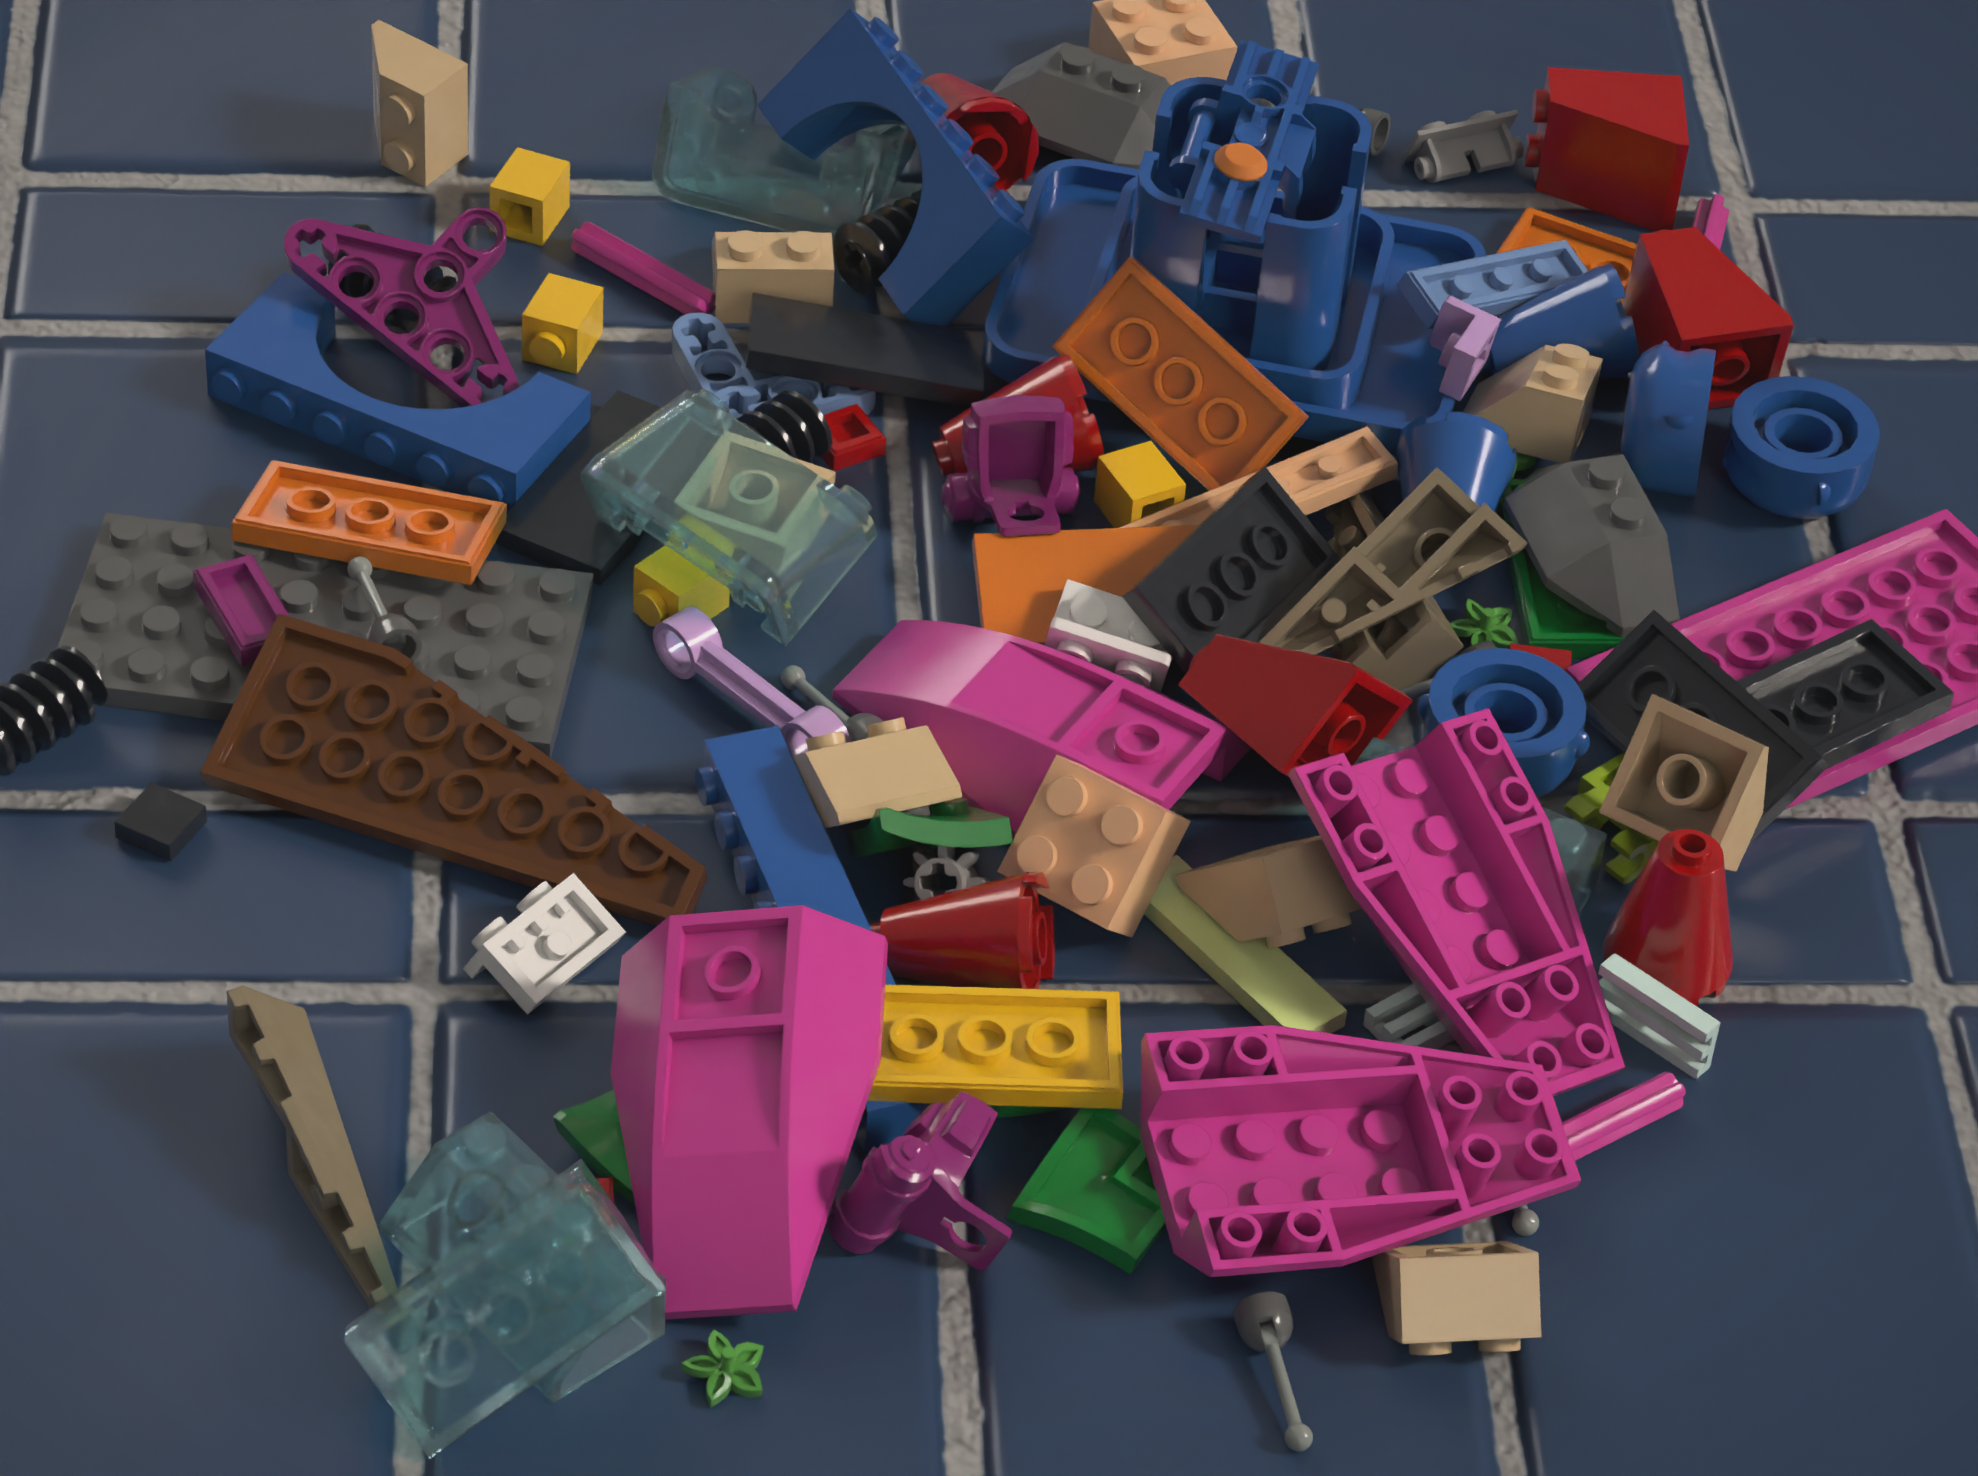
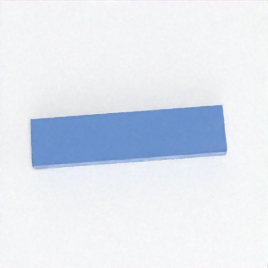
(1491, 281)

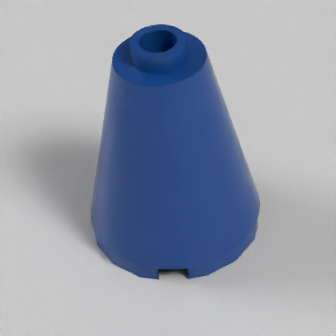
(1576, 313)
(1464, 449)

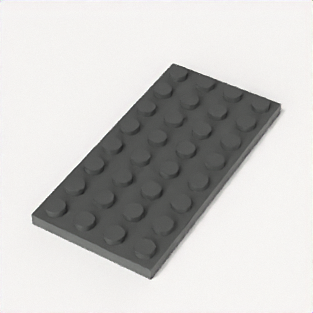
(496, 642)

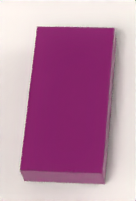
(239, 604)

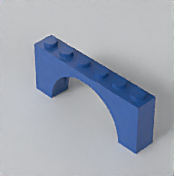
(963, 222)
(489, 450)

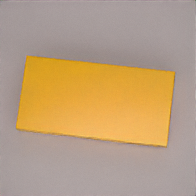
(1001, 1046)

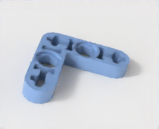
(742, 391)

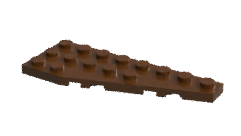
(393, 755)

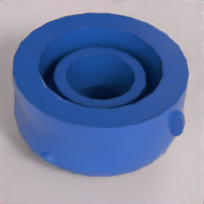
(1667, 418)
(1800, 446)
(1529, 698)

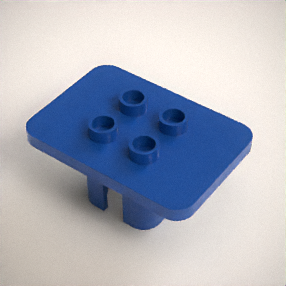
(1303, 305)

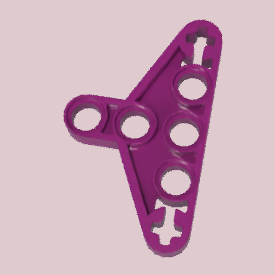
(398, 279)

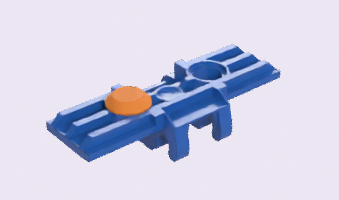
(1267, 149)

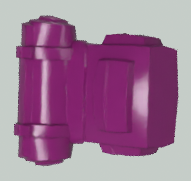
(1015, 466)
(917, 1185)

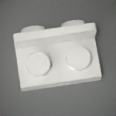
(1107, 634)
(547, 943)

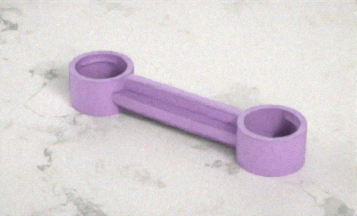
(692, 646)

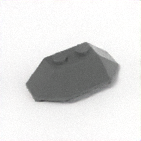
(1087, 103)
(1596, 540)

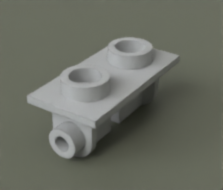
(1442, 149)

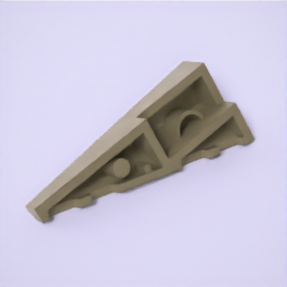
(1413, 554)
(1406, 645)
(288, 1066)

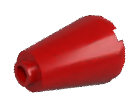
(996, 125)
(1053, 378)
(1678, 917)
(974, 936)

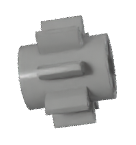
(947, 864)

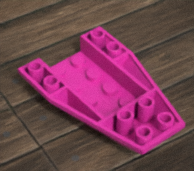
(1014, 704)
(1469, 895)
(742, 1095)
(1335, 1145)

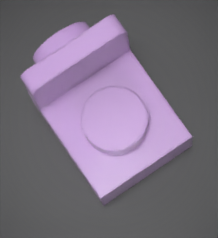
(1465, 342)

